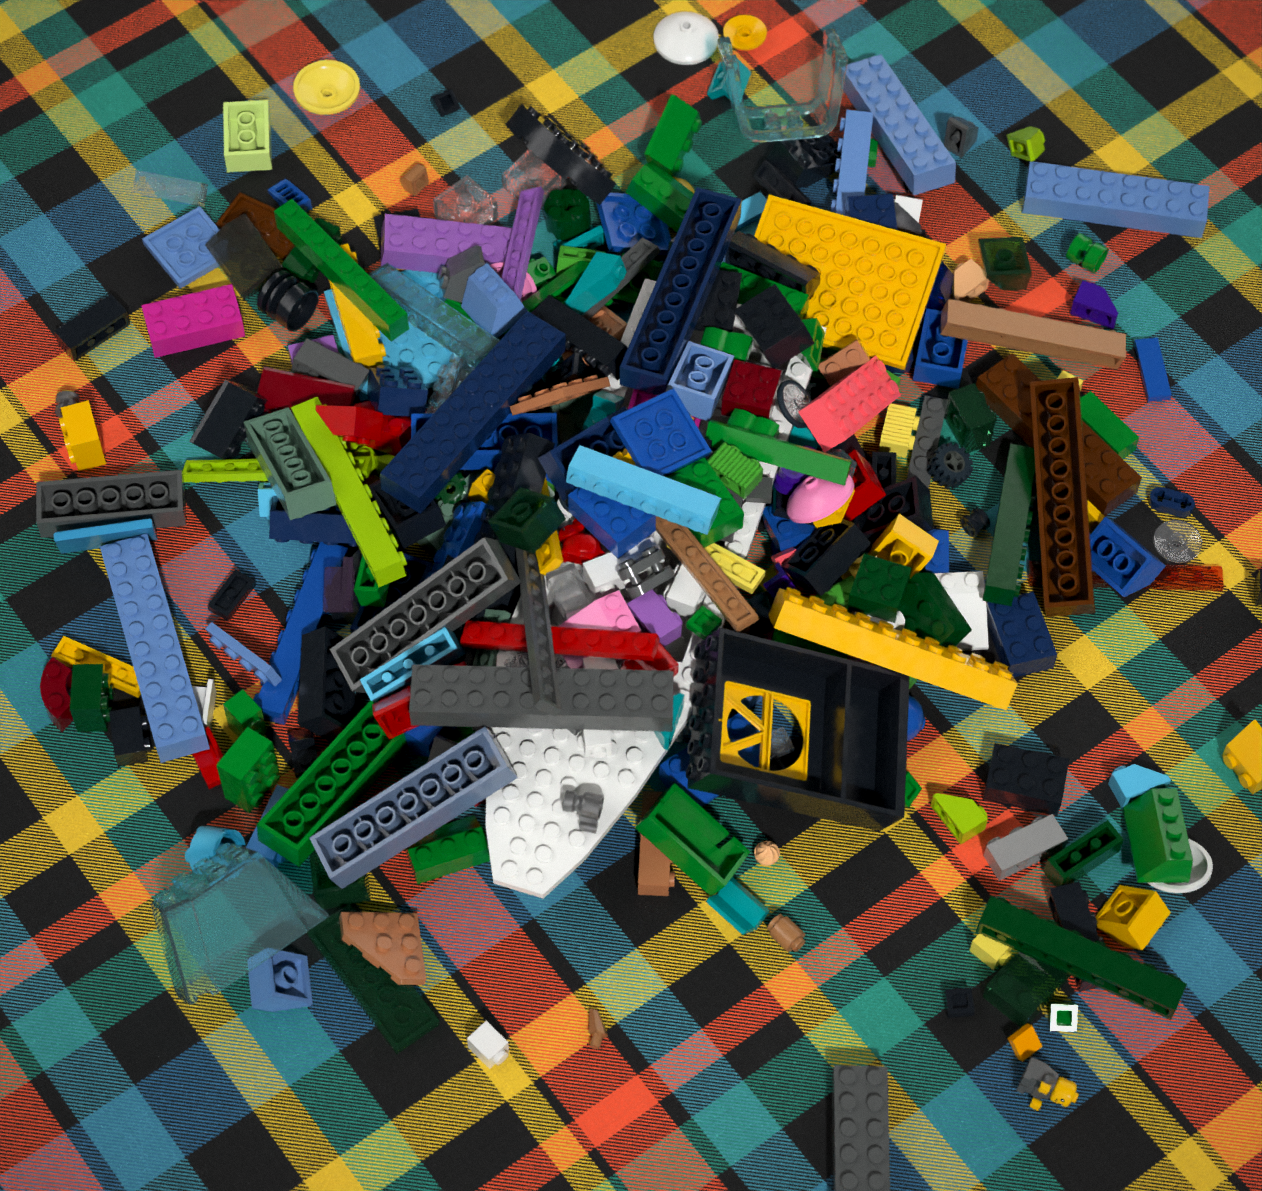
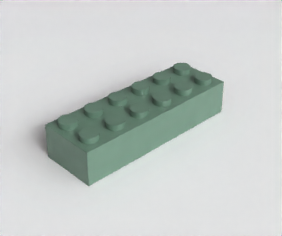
(290, 463)

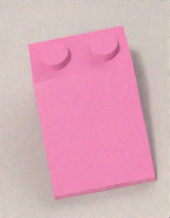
(602, 614)

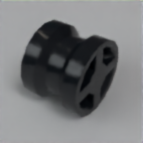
(975, 522)

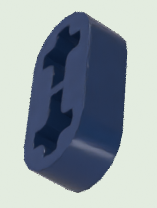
(1171, 502)

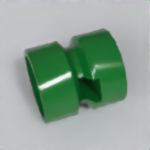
(1094, 254)

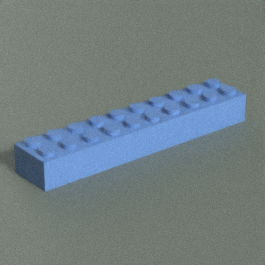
(154, 648)

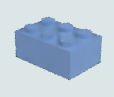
(701, 378)

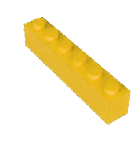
(358, 329)

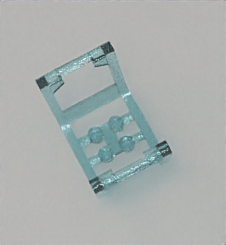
(776, 127)

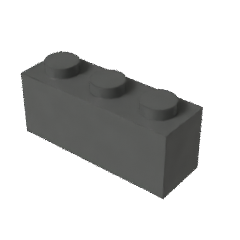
(325, 364)

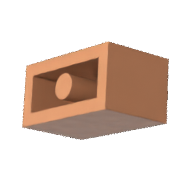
(844, 362)

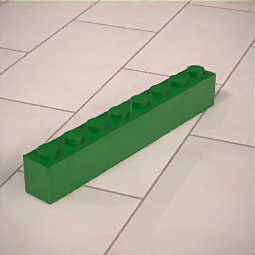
(341, 270)

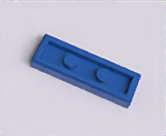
(1152, 369)

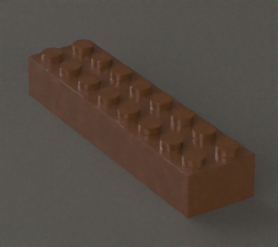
(1008, 393)

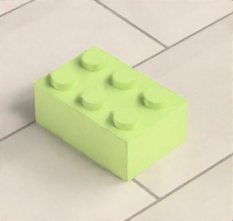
(247, 136)

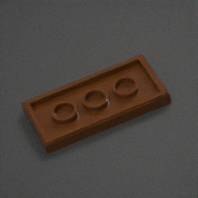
(263, 219)

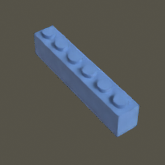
(854, 158)

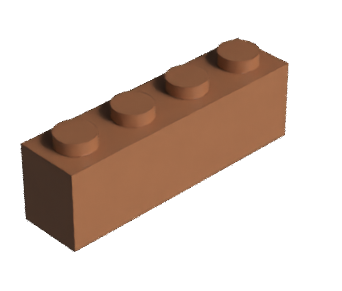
(654, 866)

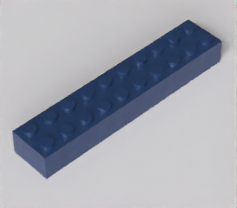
(680, 291)
(472, 412)

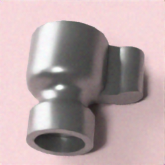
(589, 808)

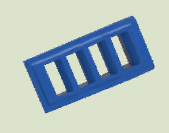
(304, 201)

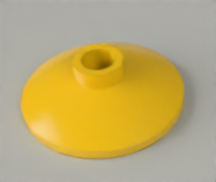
(745, 32)

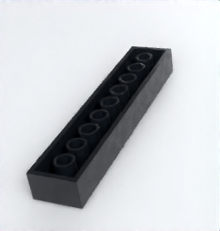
(516, 469)

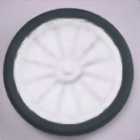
(791, 399)

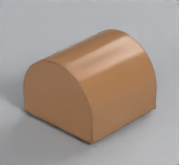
(415, 179)

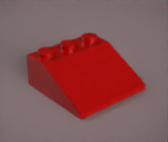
(394, 431)

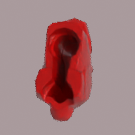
(578, 546)

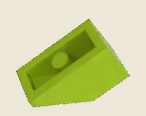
(1026, 143)
(960, 815)

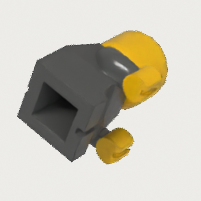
(1044, 1083)

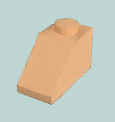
(968, 281)

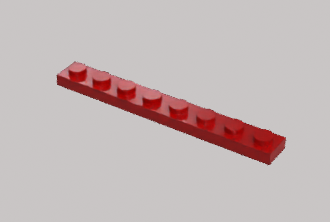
(565, 640)

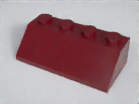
(289, 389)

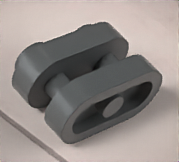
(650, 558)

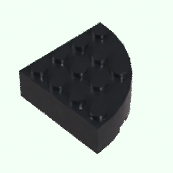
(562, 152)

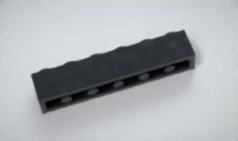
(584, 337)

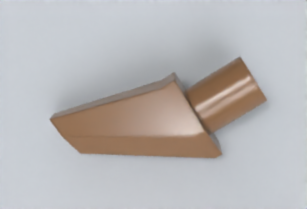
(596, 1029)

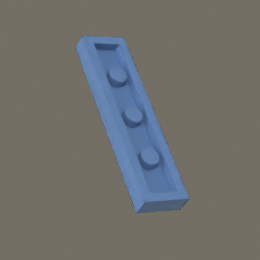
(247, 658)

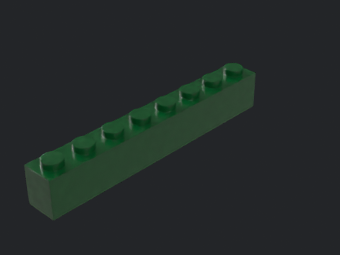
(1011, 528)
(1081, 957)

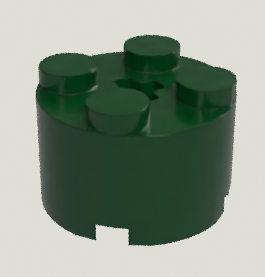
(567, 214)

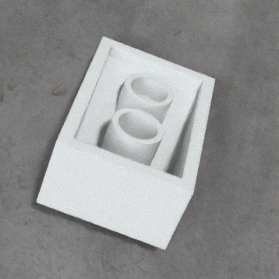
(967, 592)

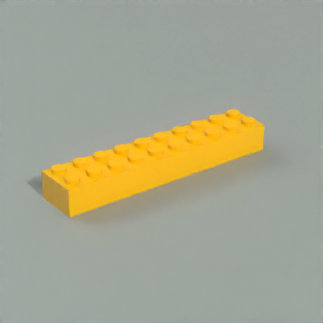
(892, 648)

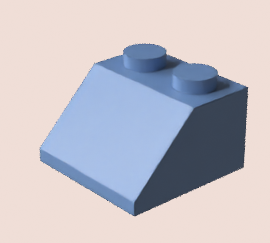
(281, 983)

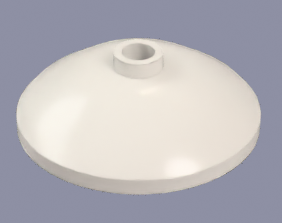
(685, 38)
(1200, 872)

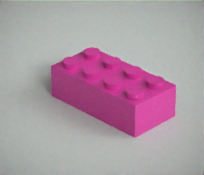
(193, 320)

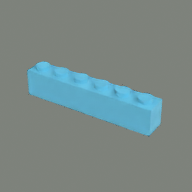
(643, 490)

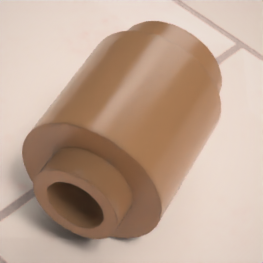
(786, 933)

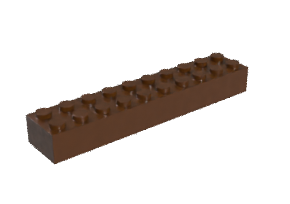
(1062, 497)

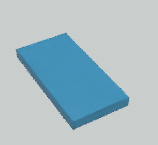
(97, 536)

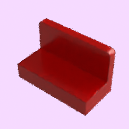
(207, 761)

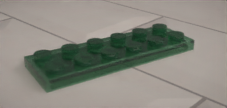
(392, 1008)

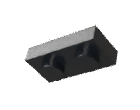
(231, 595)

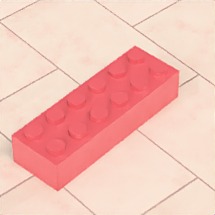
(850, 404)

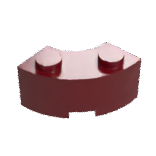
(56, 693)

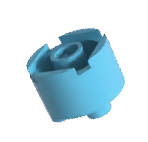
(208, 840)

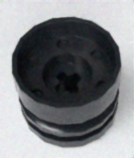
(288, 300)

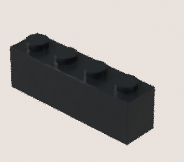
(1071, 912)

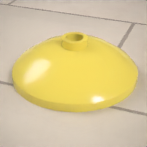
(326, 87)

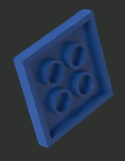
(628, 221)
(661, 434)

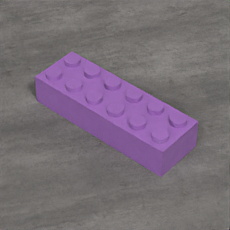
(428, 243)

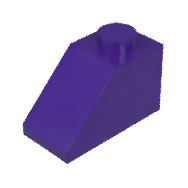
(1094, 305)

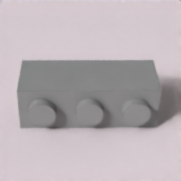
(1025, 846)

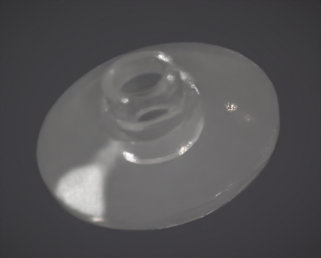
(1178, 533)

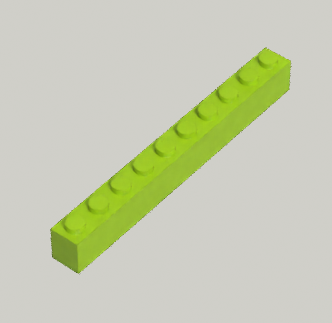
(352, 496)

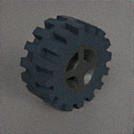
(950, 465)

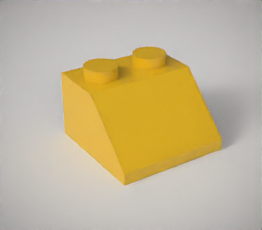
(1244, 756)
(1132, 916)

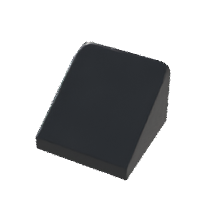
(445, 103)

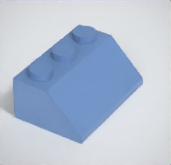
(491, 302)

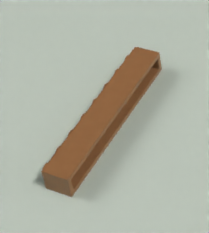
(1033, 334)

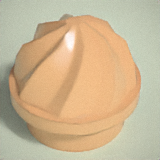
(766, 853)

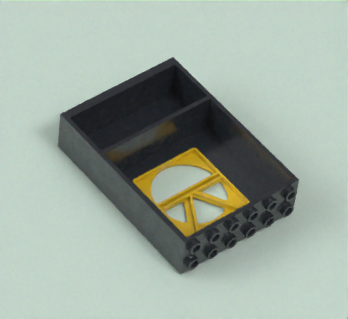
(848, 718)

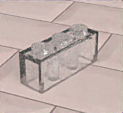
(170, 188)

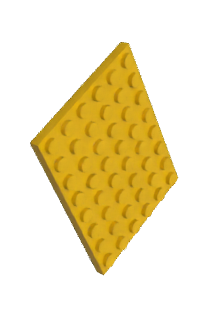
(870, 275)

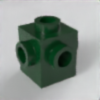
(453, 492)

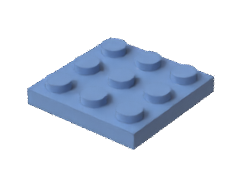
(182, 247)

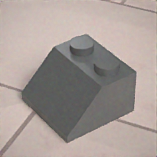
(456, 271)

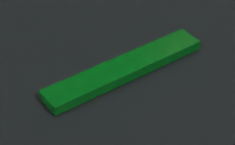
(780, 452)

